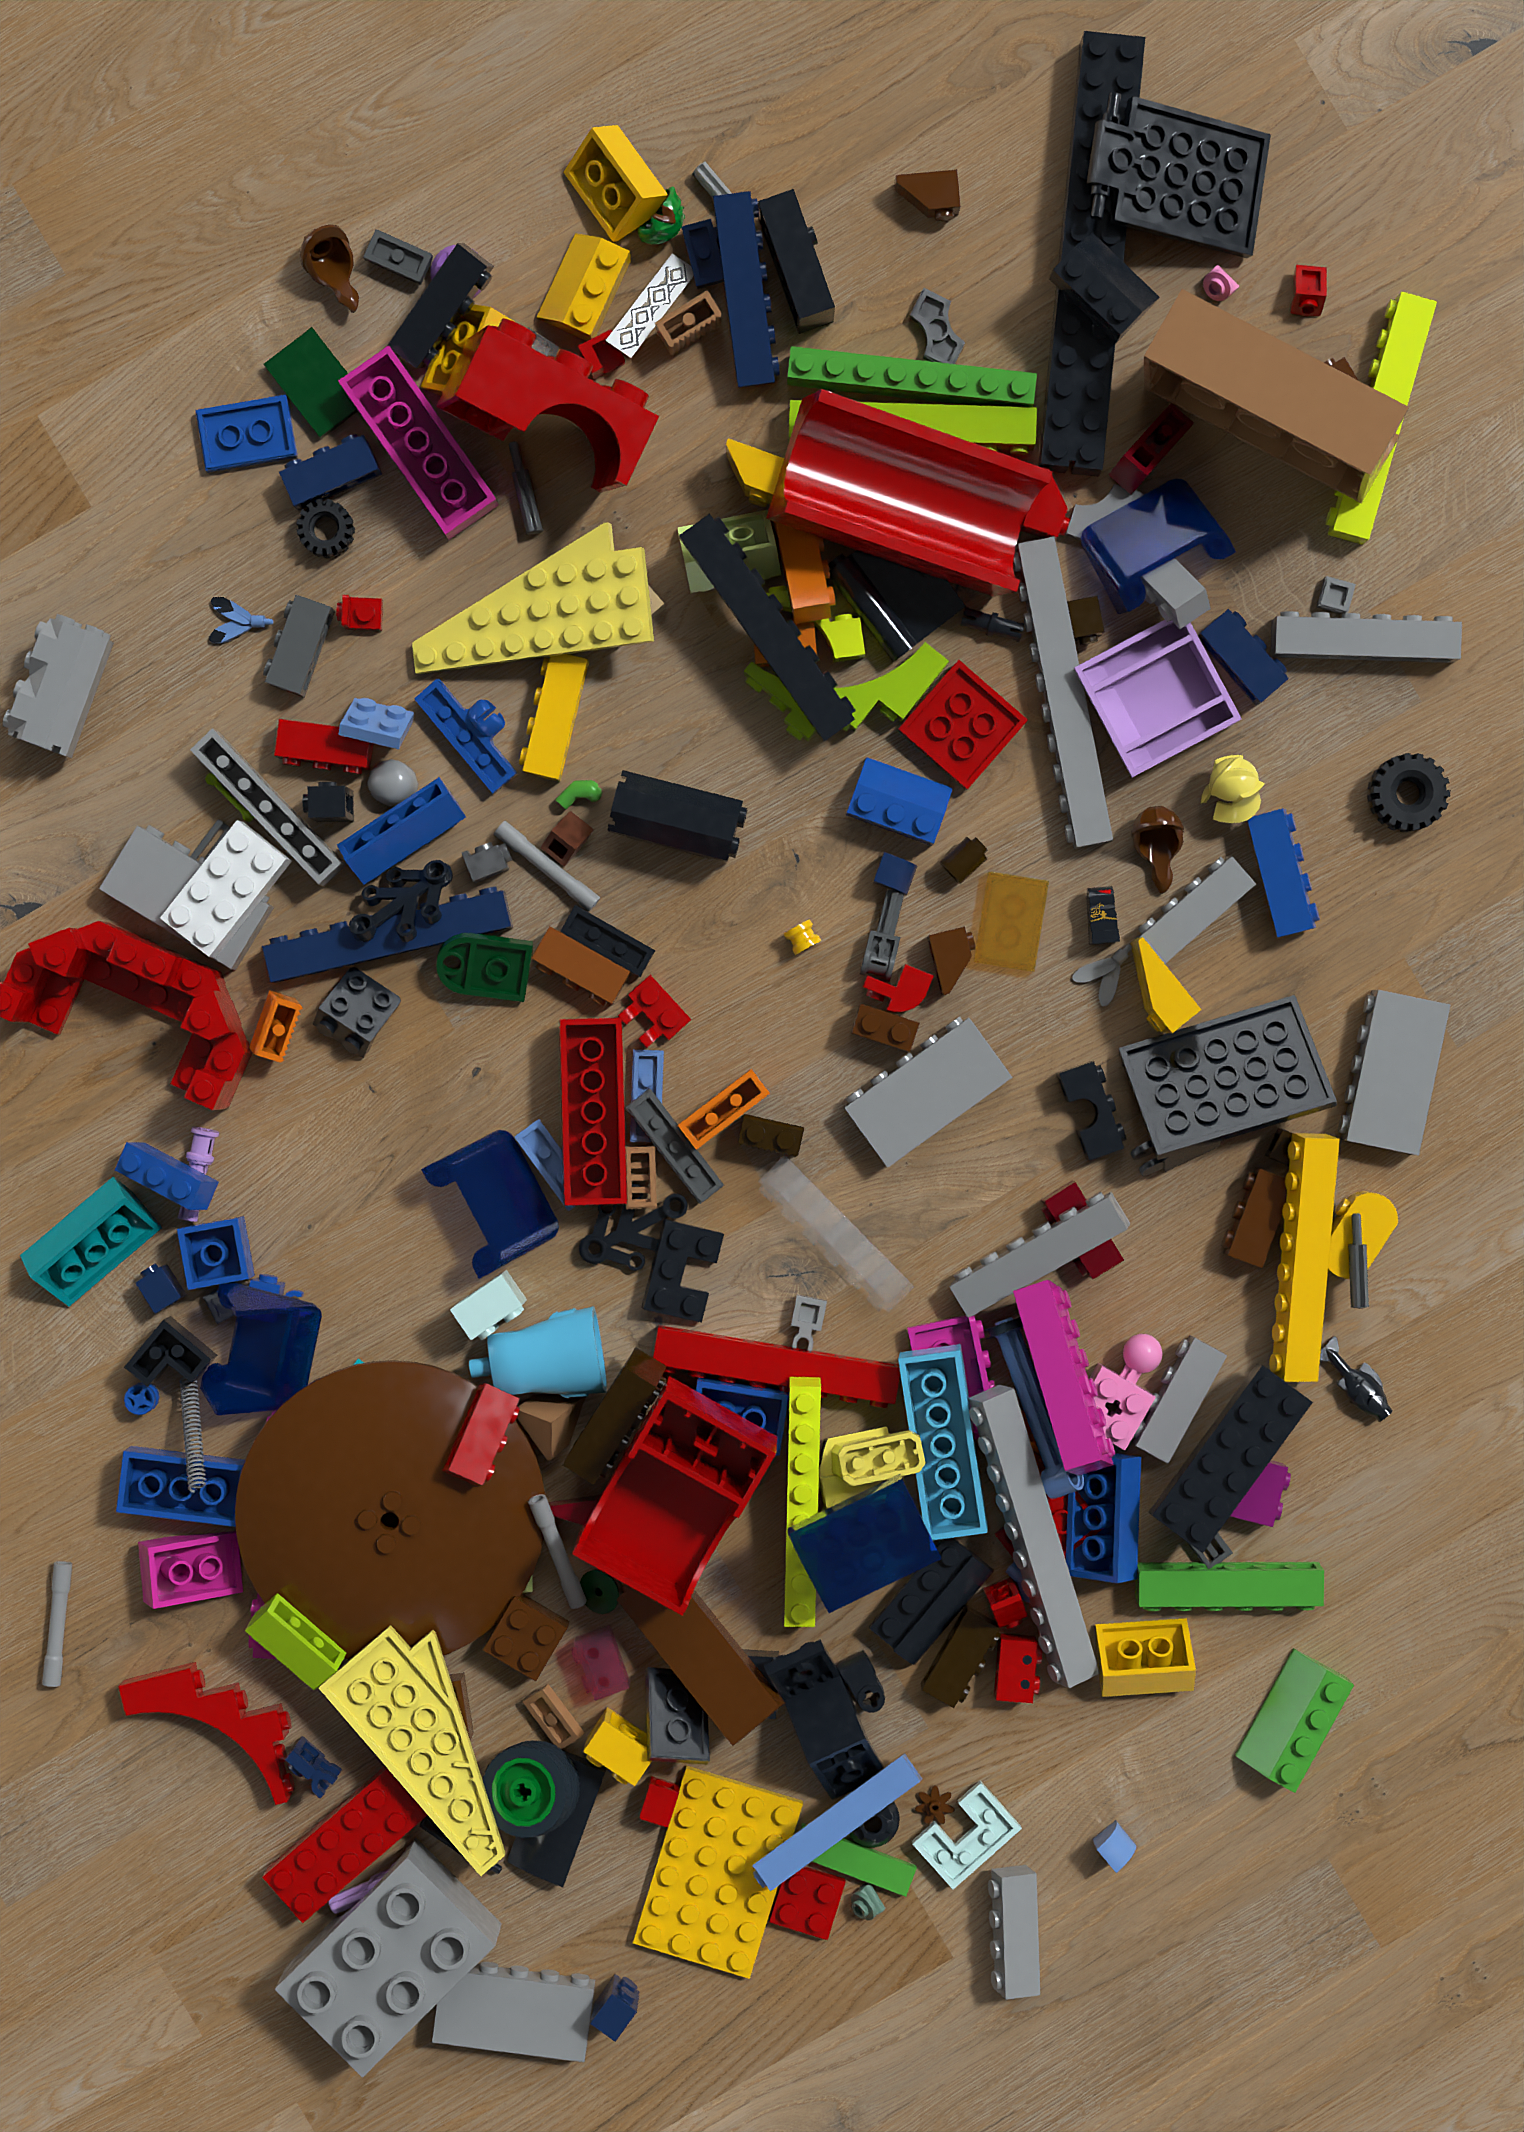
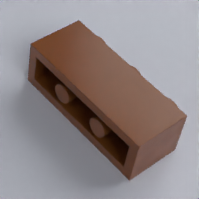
(580, 966)

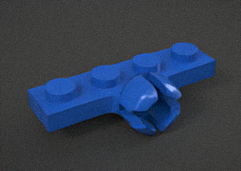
(469, 732)

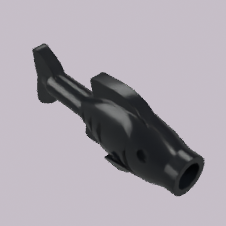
(1361, 1385)

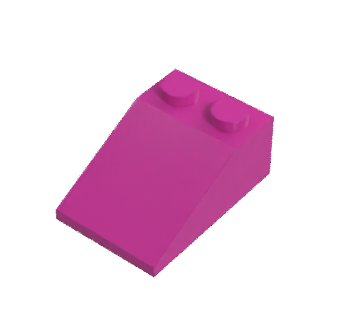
(189, 1568)

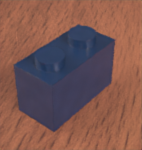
(615, 2007)

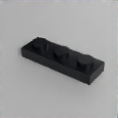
(607, 941)

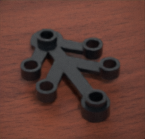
(403, 898)
(627, 1232)

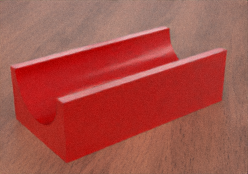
(905, 492)

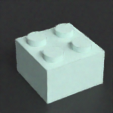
(489, 1305)

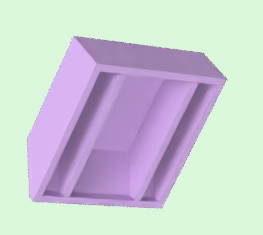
(1157, 695)

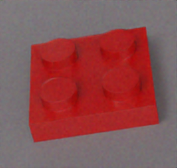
(808, 1902)

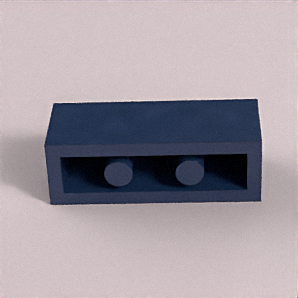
(330, 471)
(1243, 656)

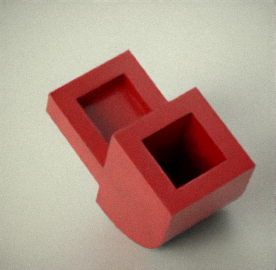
(907, 992)

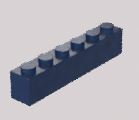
(744, 289)

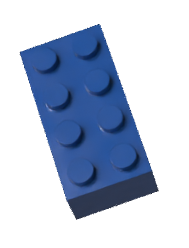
(156, 1486)

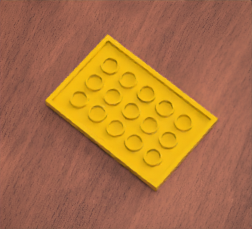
(703, 1884)

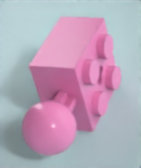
(1142, 1355)

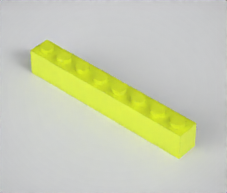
(1393, 376)
(801, 1493)

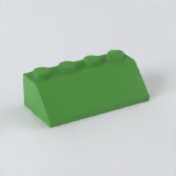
(1294, 1720)

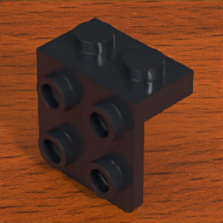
(356, 1011)

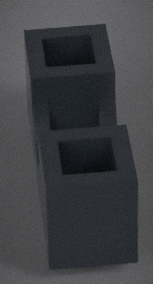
(1103, 1134)

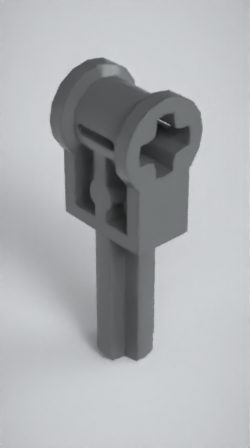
(882, 944)

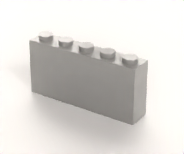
(153, 874)
(1394, 1071)
(927, 1090)
(518, 2012)

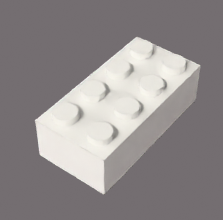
(226, 889)

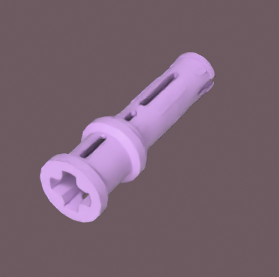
(199, 1159)

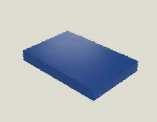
(246, 433)

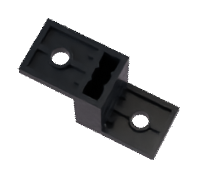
(824, 1718)

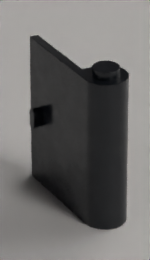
(894, 600)

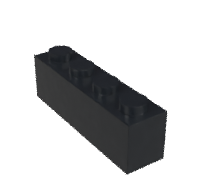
(441, 305)

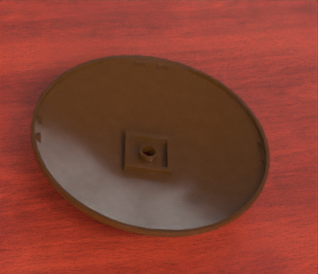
(374, 1446)

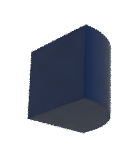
(895, 873)

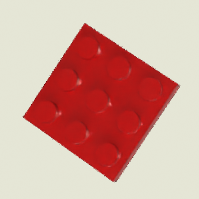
(962, 724)

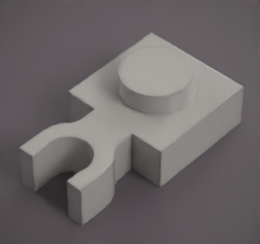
(809, 1316)

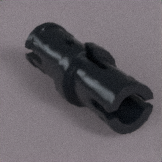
(992, 624)

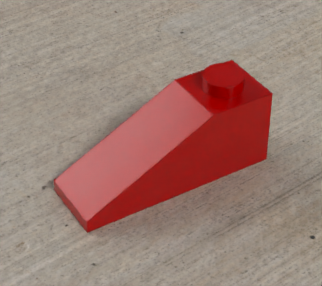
(1006, 1603)

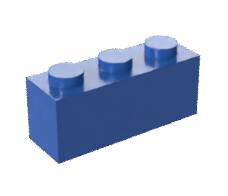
(166, 1176)

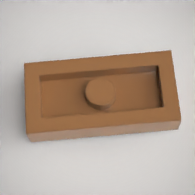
(553, 1717)

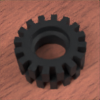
(344, 528)

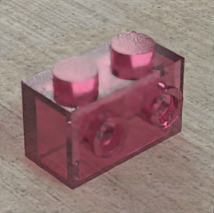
(601, 1663)

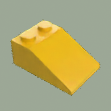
(1161, 992)

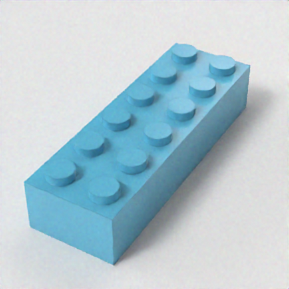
(940, 1415)

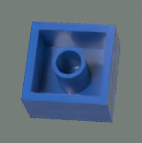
(215, 1252)

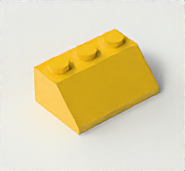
(614, 181)
(585, 286)
(441, 370)
(1145, 1657)

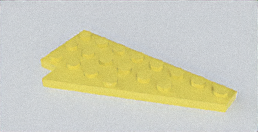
(564, 605)
(413, 1723)

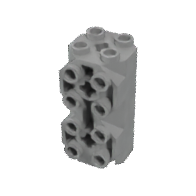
(60, 684)

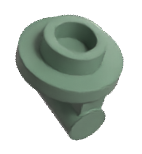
(866, 1902)

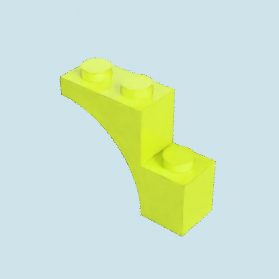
(842, 635)

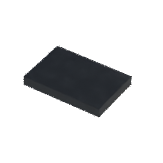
(674, 1720)

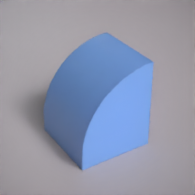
(1115, 1846)

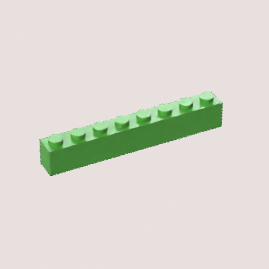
(910, 378)

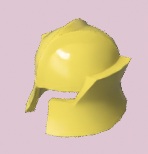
(1234, 781)

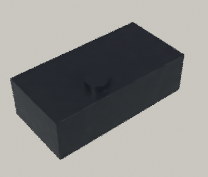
(796, 261)

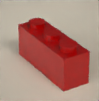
(321, 746)
(482, 1435)

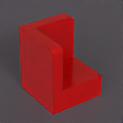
(601, 355)
(660, 1801)

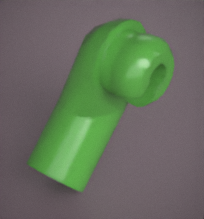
(579, 789)

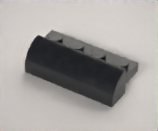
(931, 1600)

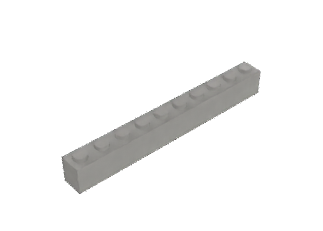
(1063, 693)
(1033, 1535)

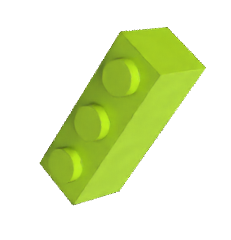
(295, 1641)

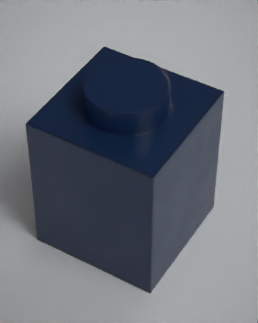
(160, 1287)

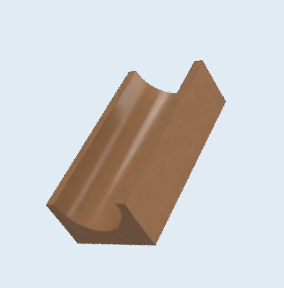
(1272, 396)

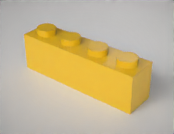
(555, 716)

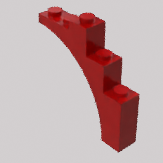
(256, 1731)

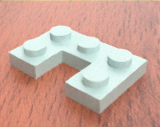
(960, 1859)

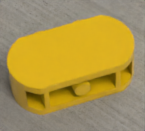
(1377, 1224)

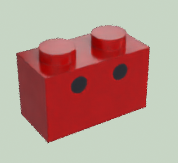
(1016, 1668)

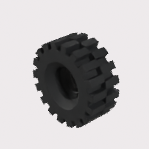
(1431, 792)

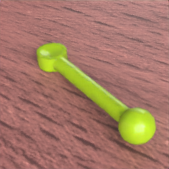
(213, 781)

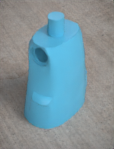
(548, 1357)

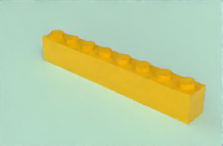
(1304, 1256)

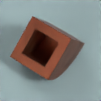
(567, 838)

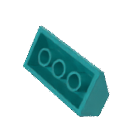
(90, 1242)

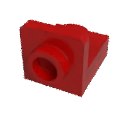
(1309, 290)
(360, 613)

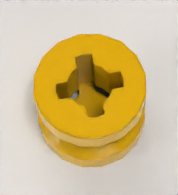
(802, 937)

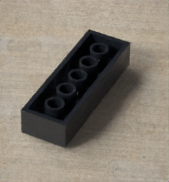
(1230, 1457)

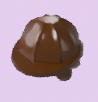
(330, 262)
(1158, 839)

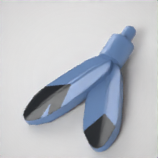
(241, 623)

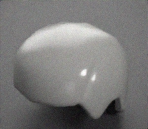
(392, 782)

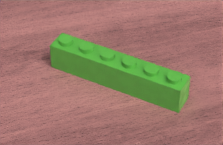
(1229, 1585)

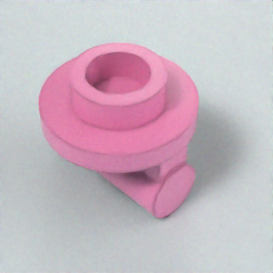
(1219, 284)

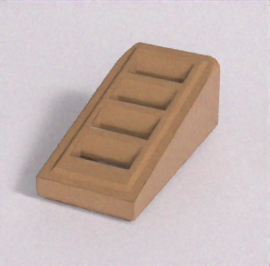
(641, 1203)

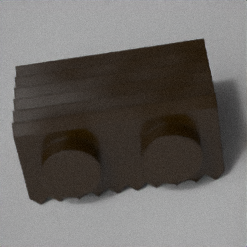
(771, 1135)

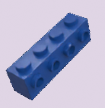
(401, 831)
(1281, 872)

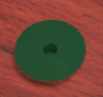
(599, 1591)

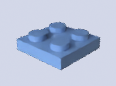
(376, 723)

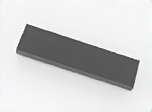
(674, 1146)

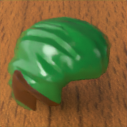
(666, 221)

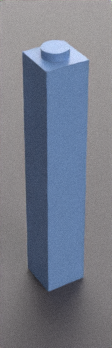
(836, 1823)

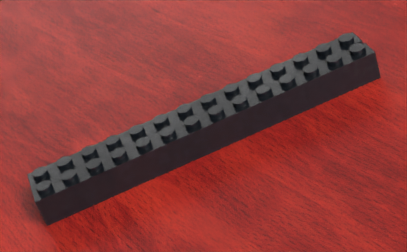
(1079, 350)

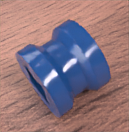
(136, 1400)

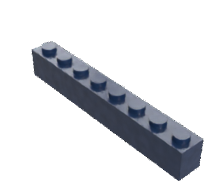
(338, 948)

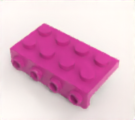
(956, 1331)

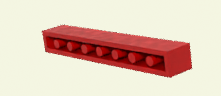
(775, 1365)

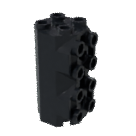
(677, 816)

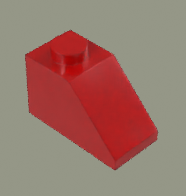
(1047, 513)

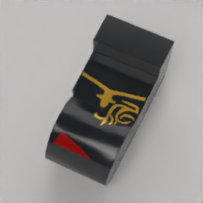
(1102, 916)

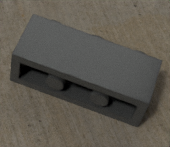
(298, 645)

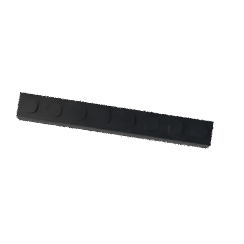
(767, 627)

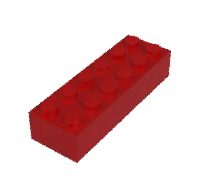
(592, 1111)
(343, 1844)

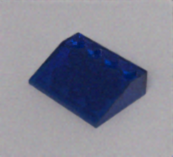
(863, 1543)

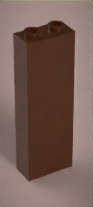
(706, 1662)

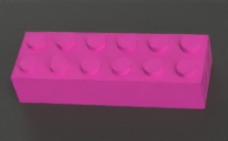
(418, 442)
(1064, 1378)

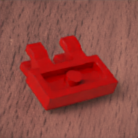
(658, 1007)

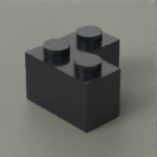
(173, 1347)

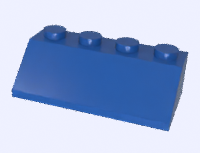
(1115, 1500)

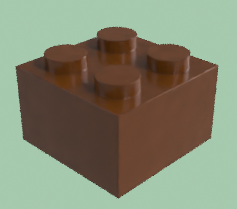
(526, 1636)

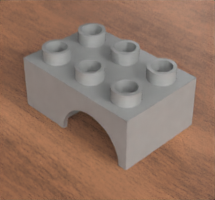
(389, 1958)

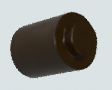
(964, 859)

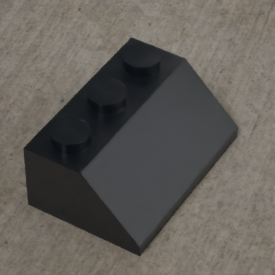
(1103, 287)

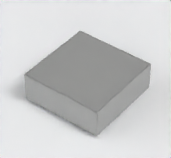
(1335, 595)

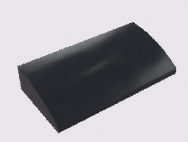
(553, 1853)

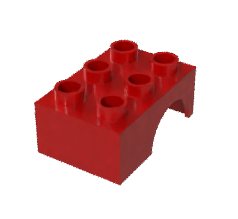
(509, 383)
(675, 1495)

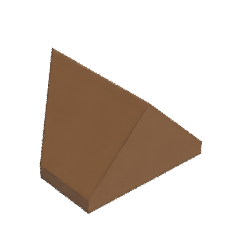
(550, 1421)

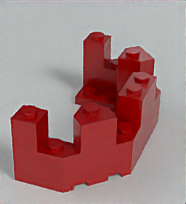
(53, 968)

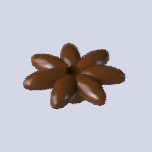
(930, 1801)

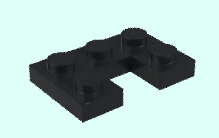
(664, 1288)

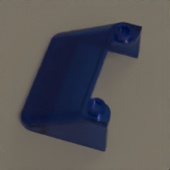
(1147, 536)
(500, 1196)
(267, 1353)

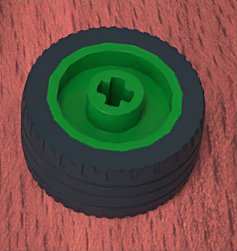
(531, 1788)

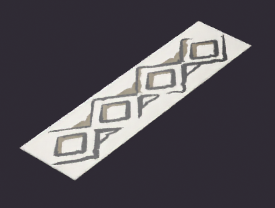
(651, 305)

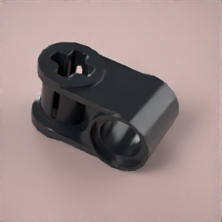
(861, 1677)

